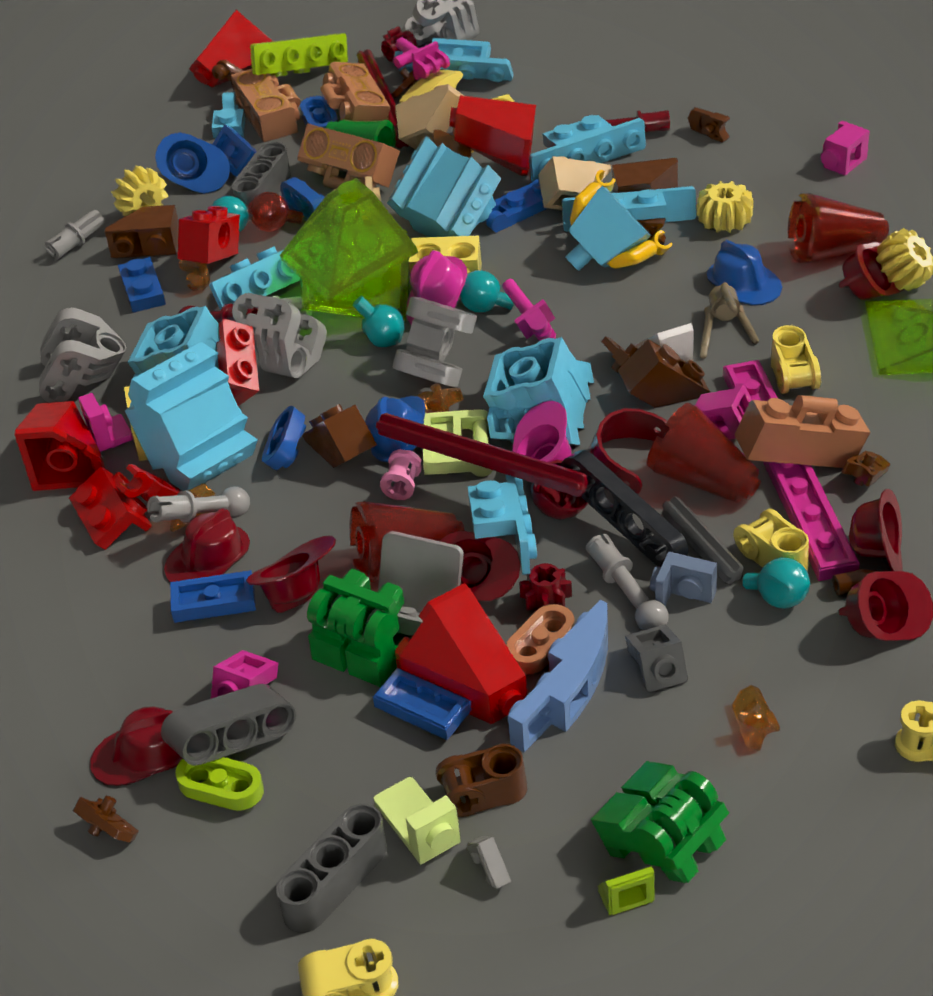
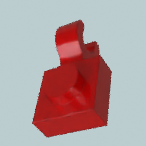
(145, 485)

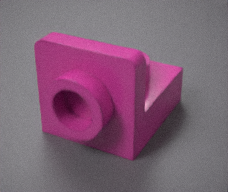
(106, 430)
(242, 671)

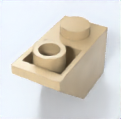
(426, 113)
(566, 179)

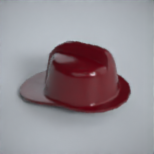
(864, 274)
(878, 530)
(208, 548)
(488, 564)
(294, 576)
(889, 606)
(134, 750)

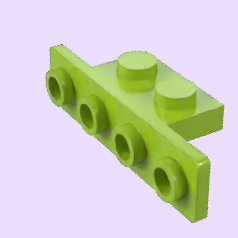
(298, 54)

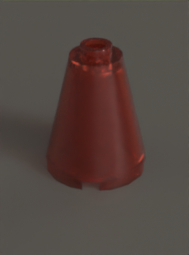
(831, 228)
(703, 457)
(373, 520)

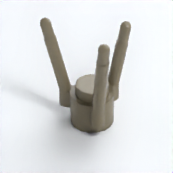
(724, 306)

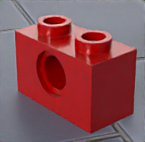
(208, 235)

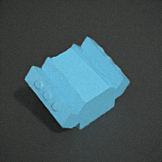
(444, 192)
(172, 335)
(533, 376)
(189, 418)

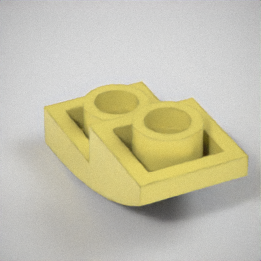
(428, 84)

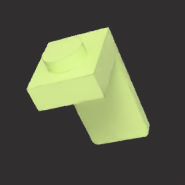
(421, 824)

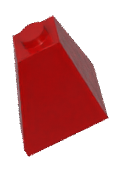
(229, 44)
(496, 130)
(57, 447)
(464, 655)

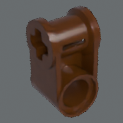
(486, 779)

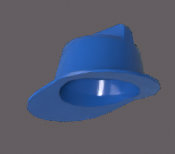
(192, 163)
(744, 271)
(409, 408)

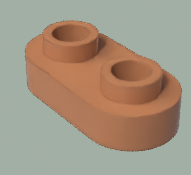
(534, 638)

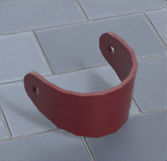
(626, 424)

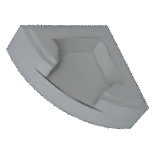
(485, 851)

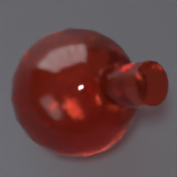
(271, 212)

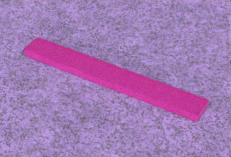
(800, 490)

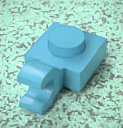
(229, 115)

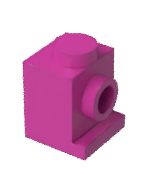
(840, 151)
(726, 408)

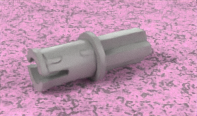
(74, 234)

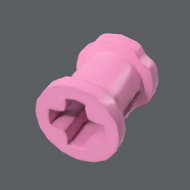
(401, 474)

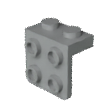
(421, 569)

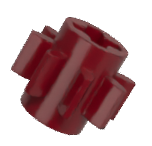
(389, 47)
(545, 587)

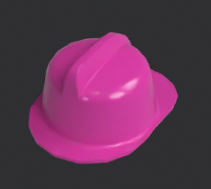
(437, 279)
(543, 433)

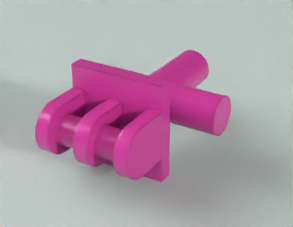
(425, 60)
(534, 319)

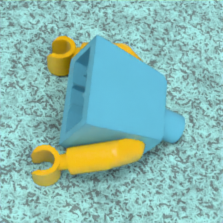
(608, 230)

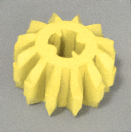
(139, 190)
(724, 206)
(905, 259)

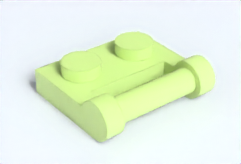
(454, 423)

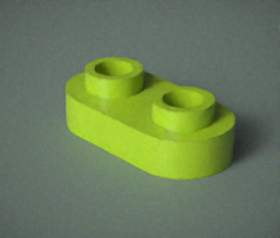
(222, 783)

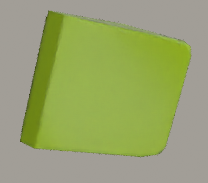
(628, 891)

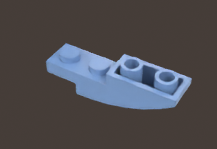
(574, 674)

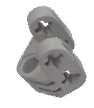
(456, 18)
(277, 334)
(431, 341)
(91, 342)

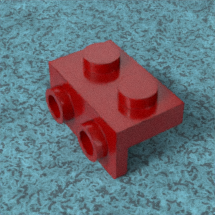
(238, 359)
(106, 509)

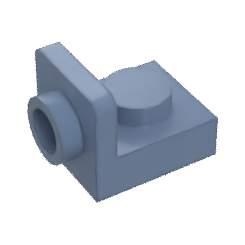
(684, 577)

